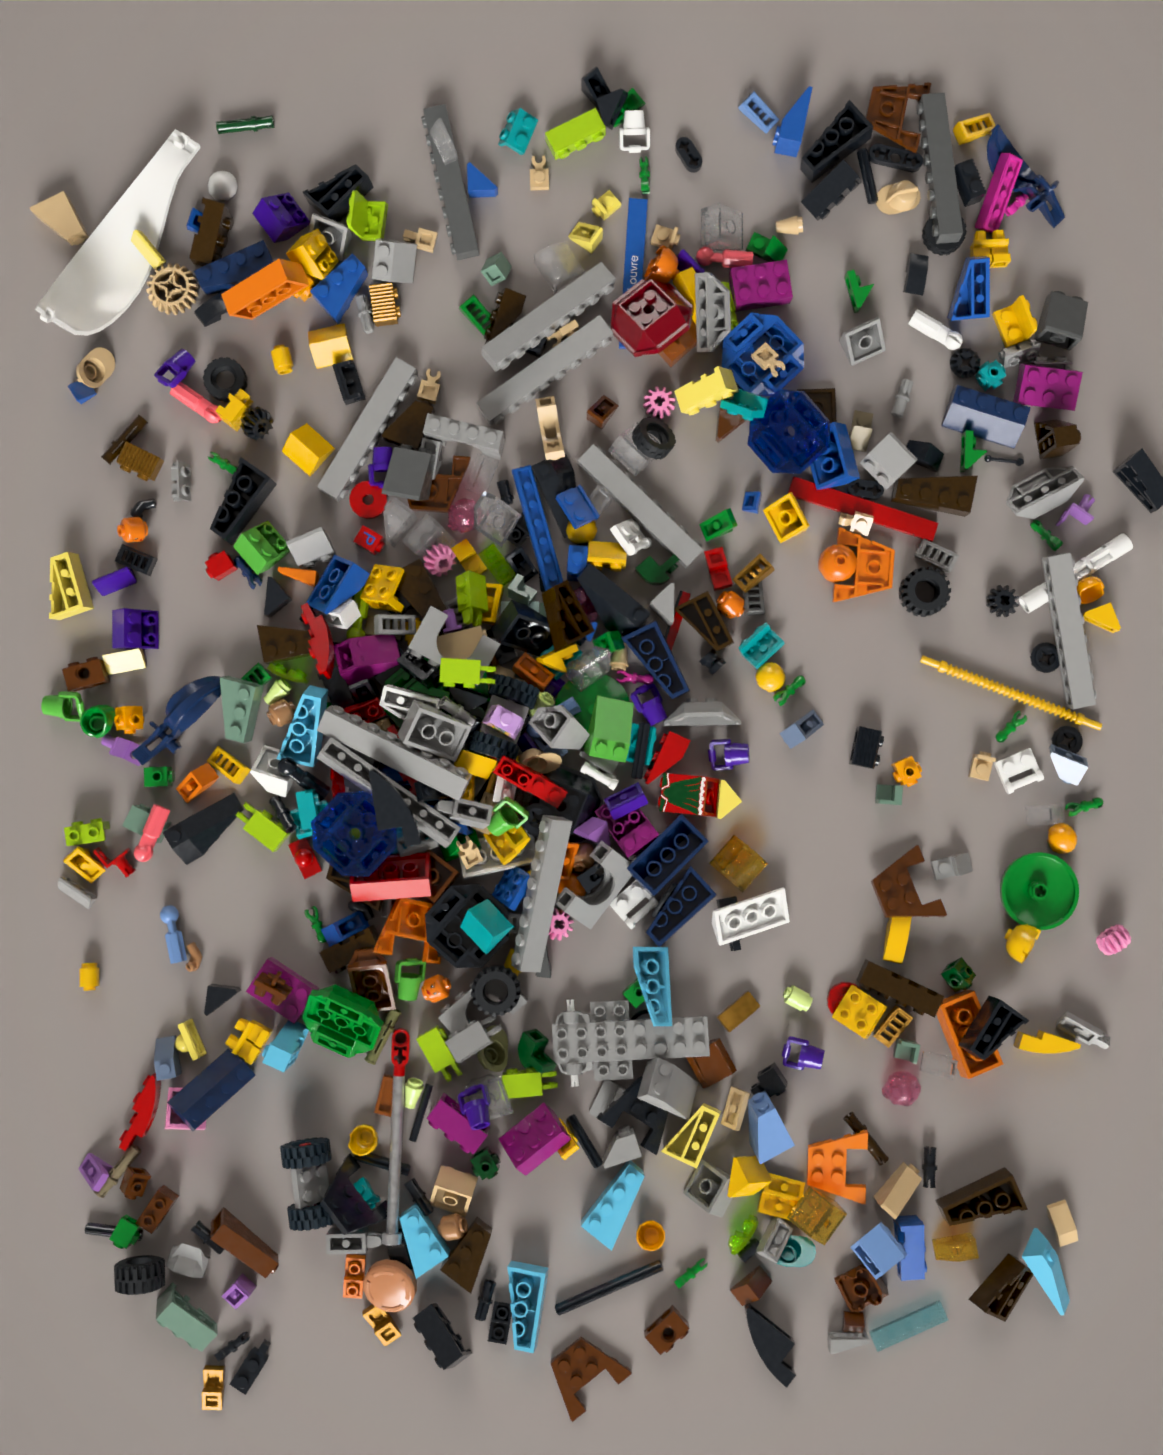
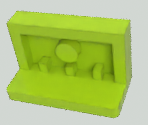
(86, 833)

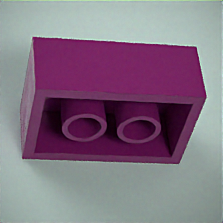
(760, 285)
(1047, 387)
(296, 1002)
(448, 1117)
(534, 1139)

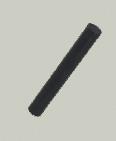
(421, 1112)

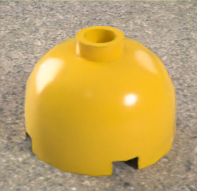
(1021, 941)

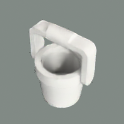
(634, 125)

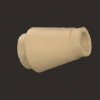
(791, 225)
(619, 660)

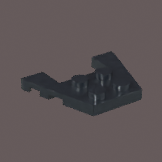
(641, 1110)
(347, 1205)

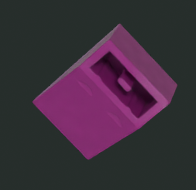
(366, 656)
(631, 832)

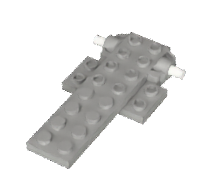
(611, 1041)

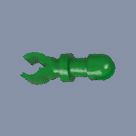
(644, 175)
(224, 463)
(1052, 541)
(789, 690)
(1010, 727)
(1084, 806)
(316, 924)
(691, 1273)

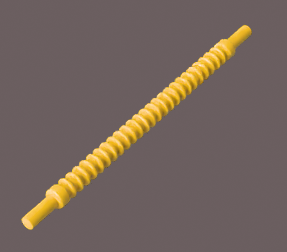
(1079, 718)

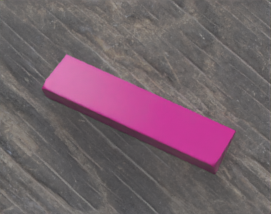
(999, 192)

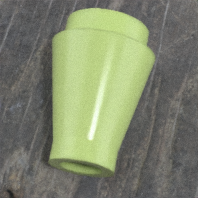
(277, 691)
(413, 1090)

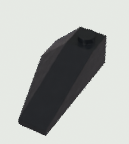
(197, 833)

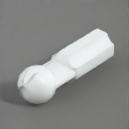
(935, 330)

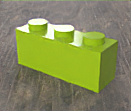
(575, 134)

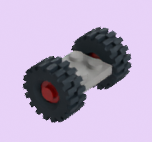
(514, 696)
(309, 1180)

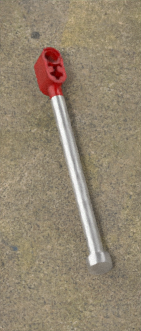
(392, 1236)

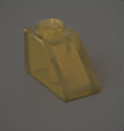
(955, 1248)

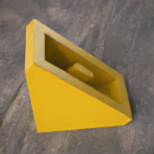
(1103, 617)

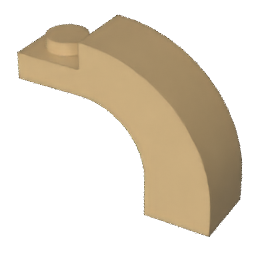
(549, 428)

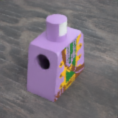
(503, 721)

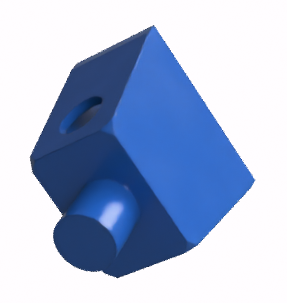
(576, 561)

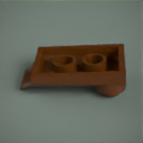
(371, 978)

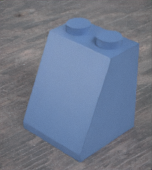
(766, 1130)

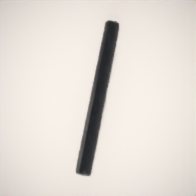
(609, 1287)

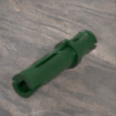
(240, 125)

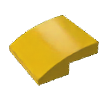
(508, 844)
(780, 1196)

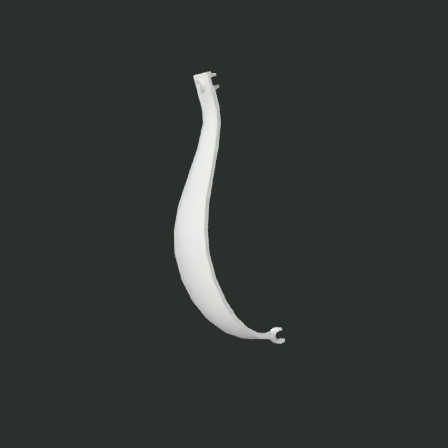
(108, 266)

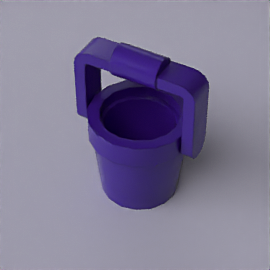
(178, 365)
(380, 463)
(653, 709)
(734, 754)
(809, 1055)
(477, 1109)

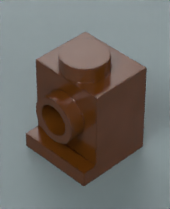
(132, 1177)

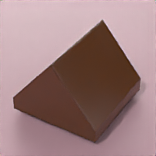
(853, 1321)

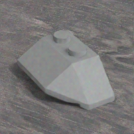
(712, 311)
(1044, 491)
(702, 714)

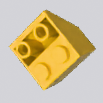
(313, 254)
(606, 555)

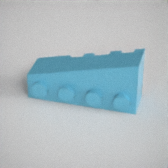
(303, 739)
(611, 1209)

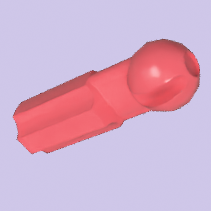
(728, 258)
(196, 402)
(151, 832)

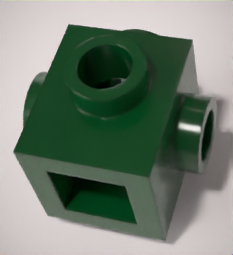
(958, 975)
(483, 1157)

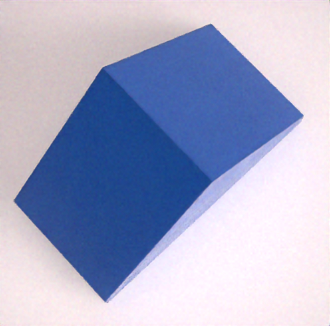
(479, 184)

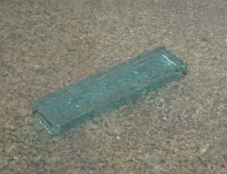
(908, 1325)

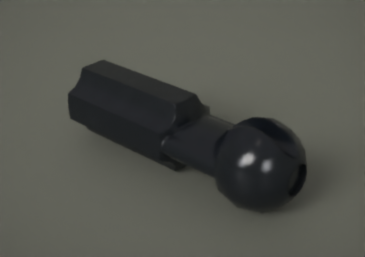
(306, 780)

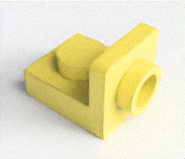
(605, 205)

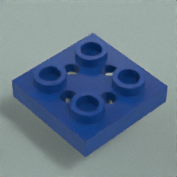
(512, 887)

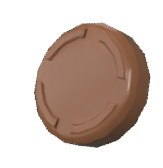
(390, 1285)

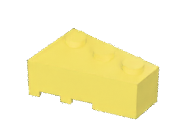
(706, 391)
(69, 587)
(693, 1137)

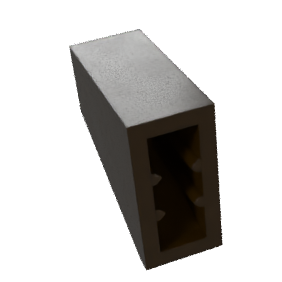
(409, 425)

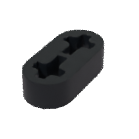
(685, 157)
(866, 484)

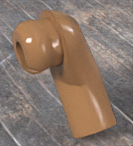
(195, 959)

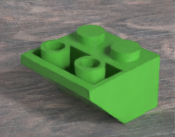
(261, 547)

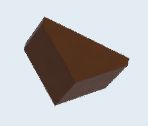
(601, 411)
(726, 424)
(752, 1286)

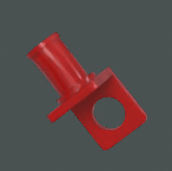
(120, 861)

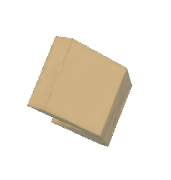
(1062, 1222)

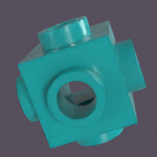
(991, 375)

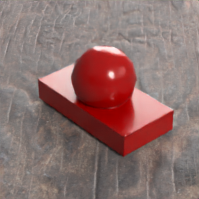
(305, 857)

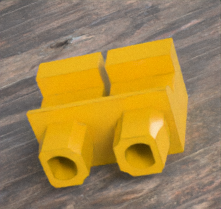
(993, 248)
(235, 409)
(251, 1041)

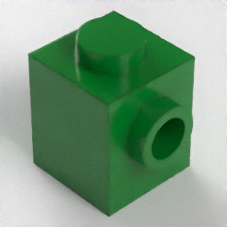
(158, 776)
(634, 993)
(125, 1232)

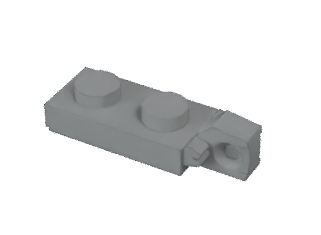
(1083, 1030)

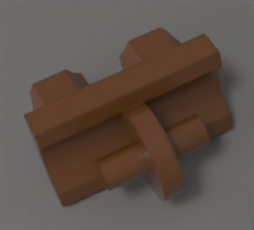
(273, 984)

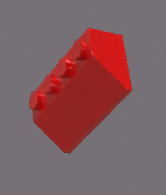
(395, 879)

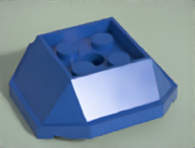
(750, 336)

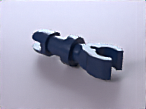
(247, 572)

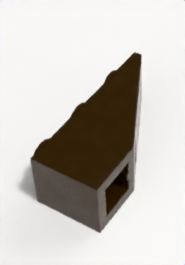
(507, 310)

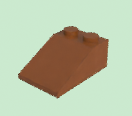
(680, 347)

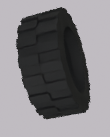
(942, 248)
(218, 366)
(660, 431)

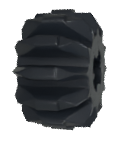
(256, 423)
(1009, 603)

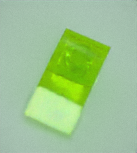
(497, 564)
(295, 676)
(739, 1239)

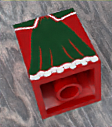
(689, 794)

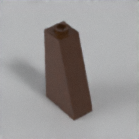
(243, 1243)

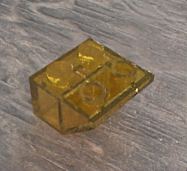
(738, 863)
(817, 1215)

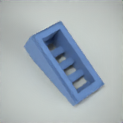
(758, 102)

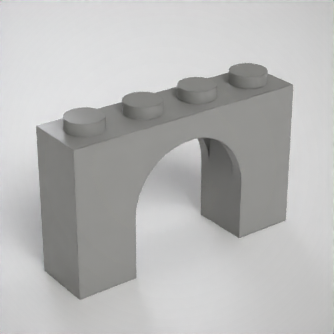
(444, 429)
(425, 641)
(591, 907)
(456, 1017)

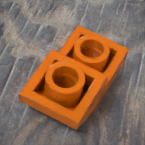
(354, 1276)

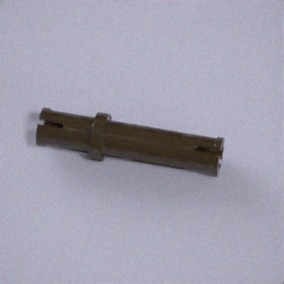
(140, 422)
(873, 1147)

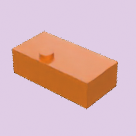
(265, 289)
(955, 1018)

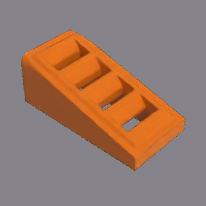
(305, 576)

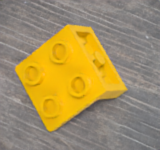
(1015, 322)
(381, 588)
(859, 1012)

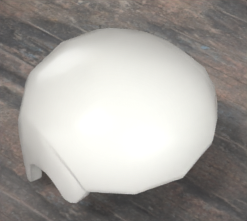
(222, 185)

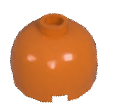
(663, 266)
(837, 563)

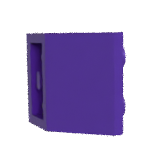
(280, 216)
(135, 629)

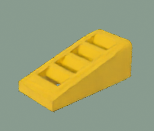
(963, 133)
(238, 772)

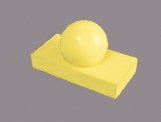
(190, 1040)

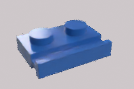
(577, 506)

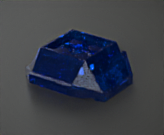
(774, 443)
(335, 840)

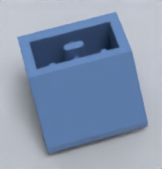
(879, 1250)

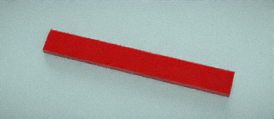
(848, 504)

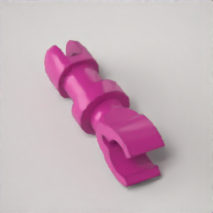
(1019, 202)
(646, 679)

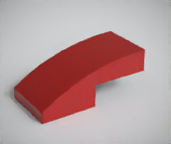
(718, 568)

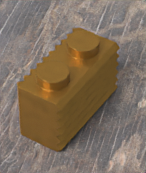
(384, 304)
(140, 461)

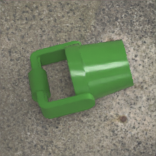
(62, 705)
(505, 816)
(409, 982)

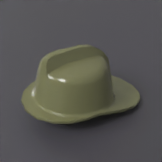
(496, 1054)

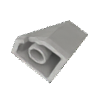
(559, 728)

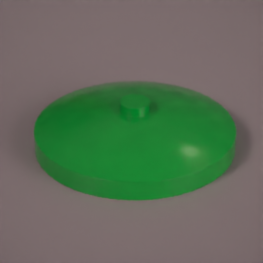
(604, 686)
(1039, 890)

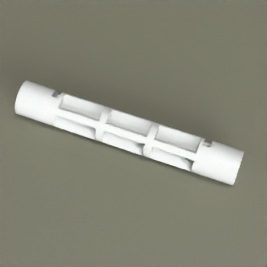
(1084, 567)

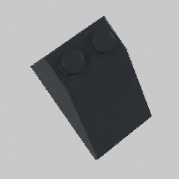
(522, 629)

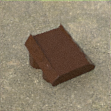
(713, 1067)
(861, 1288)

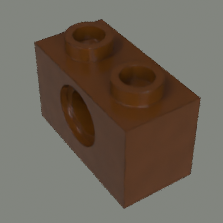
(74, 674)
(157, 1209)
(669, 1319)

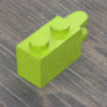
(471, 597)
(463, 672)
(263, 827)
(437, 1052)
(526, 1082)

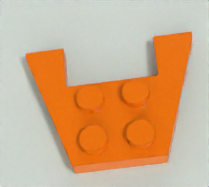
(873, 567)
(407, 921)
(828, 1166)

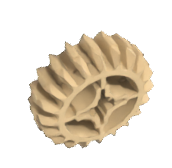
(173, 274)

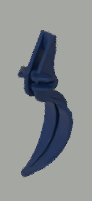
(1026, 180)
(182, 711)

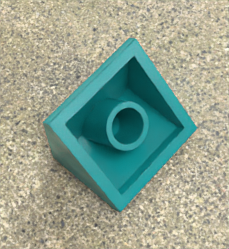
(485, 925)

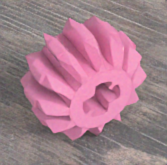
(667, 403)
(439, 560)
(564, 924)
(1113, 940)

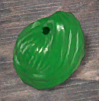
(97, 720)

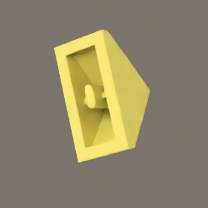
(587, 236)
(726, 799)

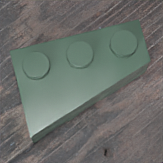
(240, 707)
(184, 1320)

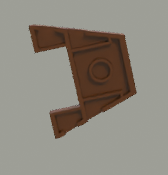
(888, 109)
(443, 488)
(897, 891)
(578, 1366)

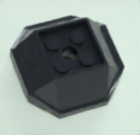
(581, 799)
(444, 925)

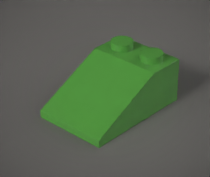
(610, 729)

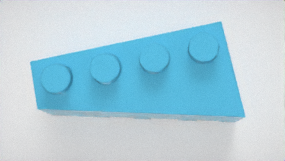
(527, 1295)

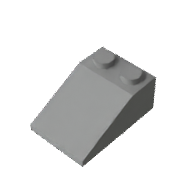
(433, 731)
(668, 1088)

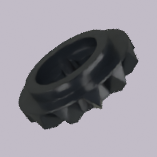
(964, 371)
(1047, 649)
(1069, 732)
(538, 808)

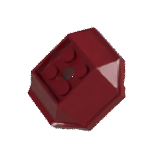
(646, 332)

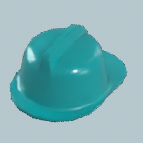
(797, 1252)

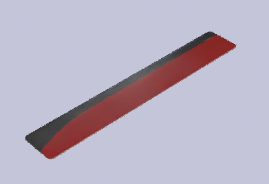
(672, 631)

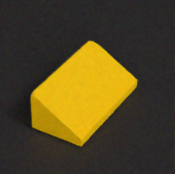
(475, 764)

